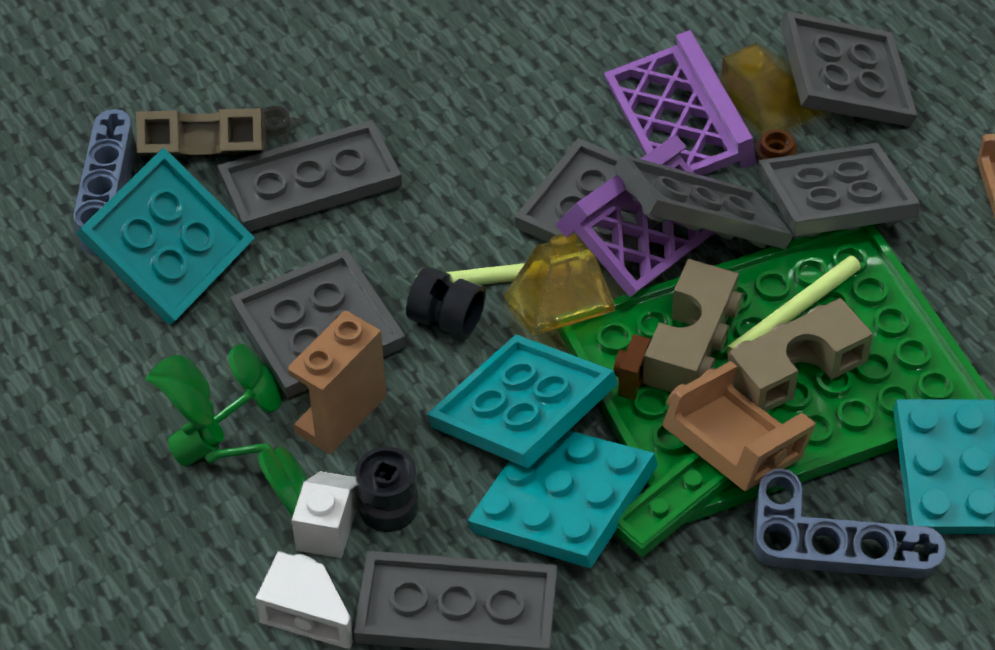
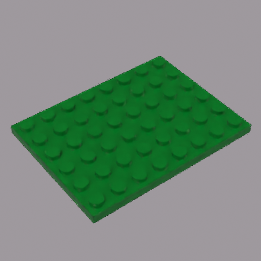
(853, 413)

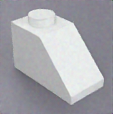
(325, 514)
(303, 601)

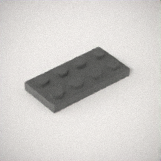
(309, 176)
(702, 202)
(455, 603)

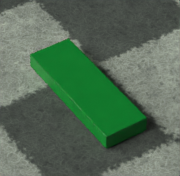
(670, 503)

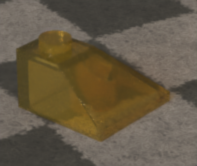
(763, 89)
(559, 286)

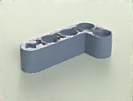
(106, 165)
(845, 534)

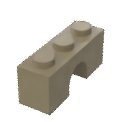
(201, 134)
(704, 300)
(825, 336)

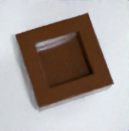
(629, 367)

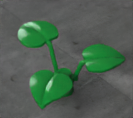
(202, 434)

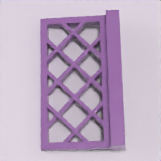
(706, 91)
(607, 201)

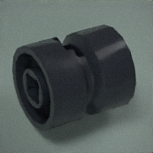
(440, 300)
(386, 489)

